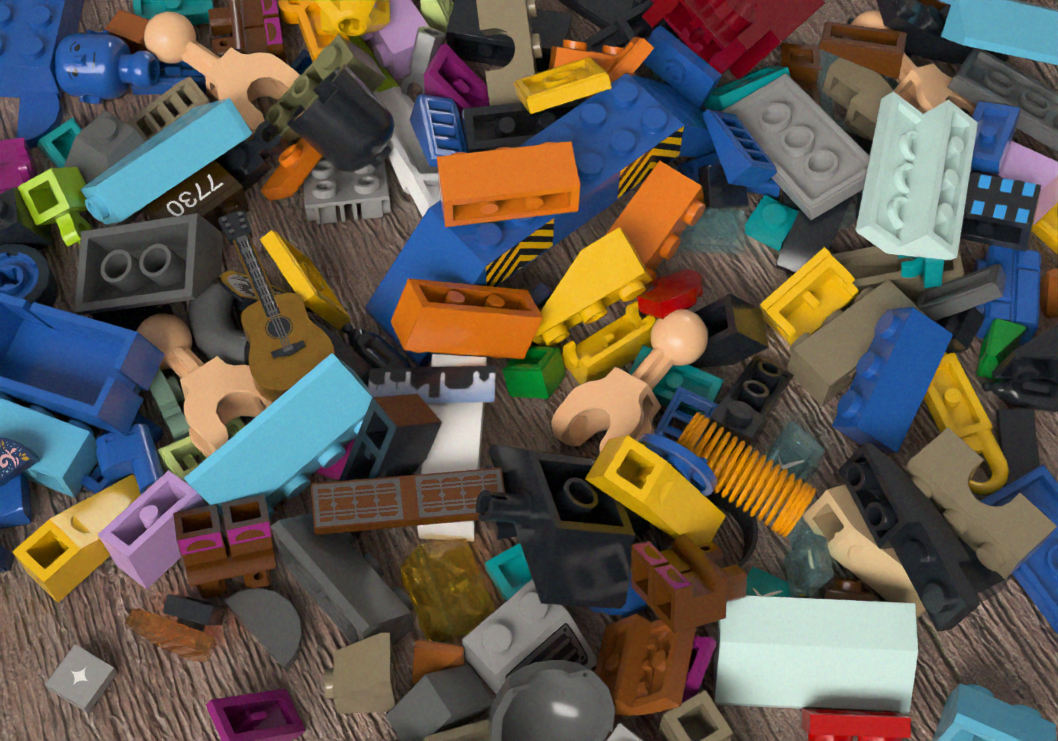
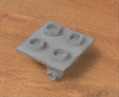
(331, 187)

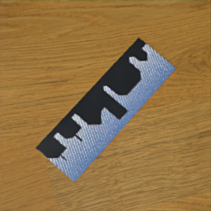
(436, 384)

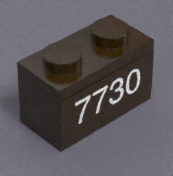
(206, 192)

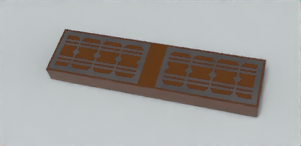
(401, 500)

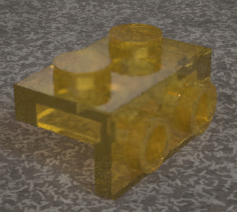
(446, 589)

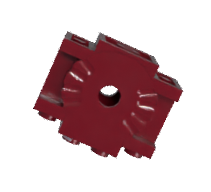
(732, 31)

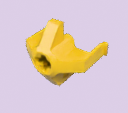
(353, 17)

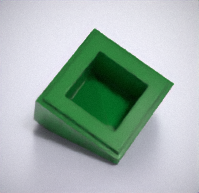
(997, 344)
(535, 374)

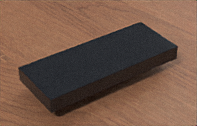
(1018, 441)

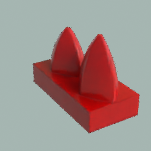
(844, 724)

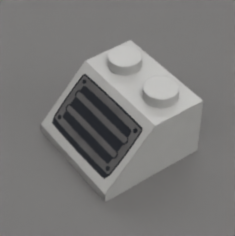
(524, 634)

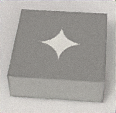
(81, 678)

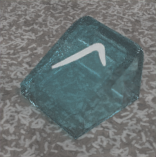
(796, 452)

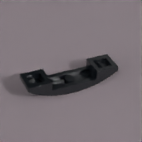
(811, 236)

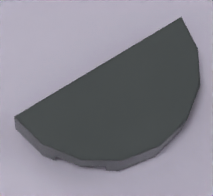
(270, 621)

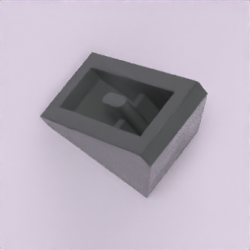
(439, 704)

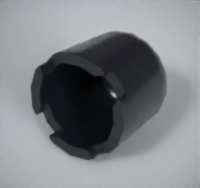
(345, 122)

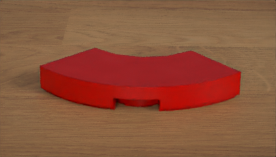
(671, 293)

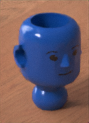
(102, 66)

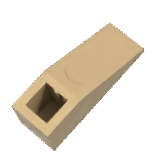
(854, 547)

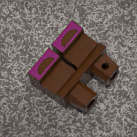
(253, 25)
(213, 558)
(686, 582)

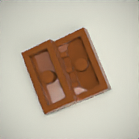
(644, 665)

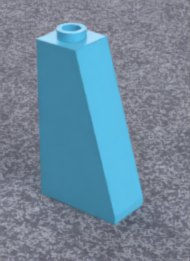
(165, 160)

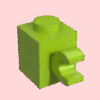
(57, 199)

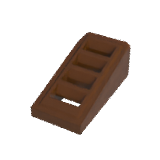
(866, 46)

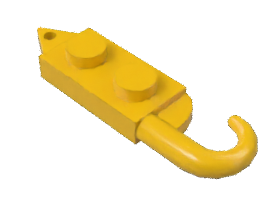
(958, 408)

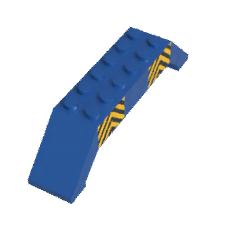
(615, 148)

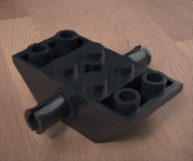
(567, 527)

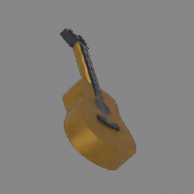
(280, 334)

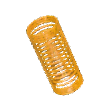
(798, 500)

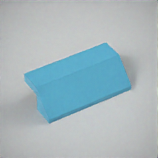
(1004, 28)

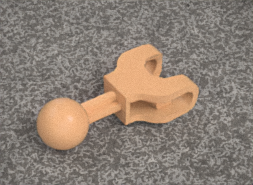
(231, 76)
(920, 86)
(211, 390)
(626, 401)

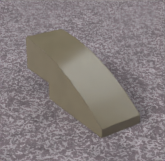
(857, 91)
(873, 267)

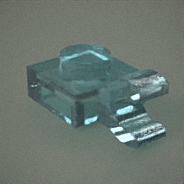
(808, 562)

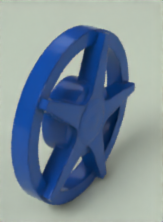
(682, 460)

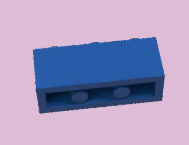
(892, 379)

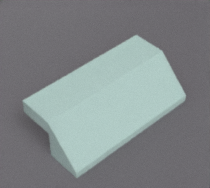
(917, 179)
(816, 654)

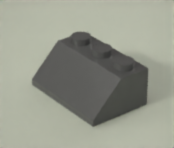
(147, 263)
(342, 580)

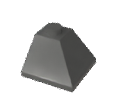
(102, 146)

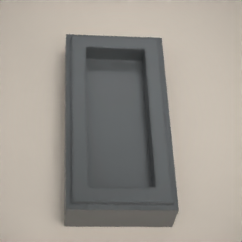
(963, 293)

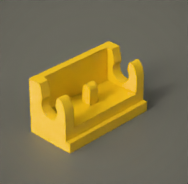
(809, 297)
(609, 347)

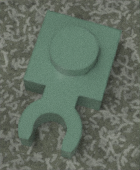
(166, 396)

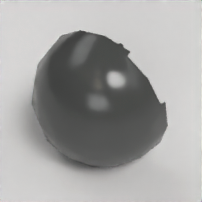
(552, 704)

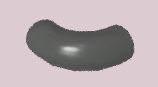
(215, 329)

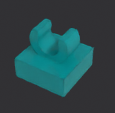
(929, 268)

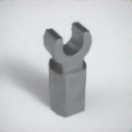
(425, 47)

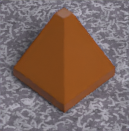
(434, 657)

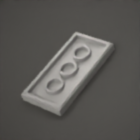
(812, 153)

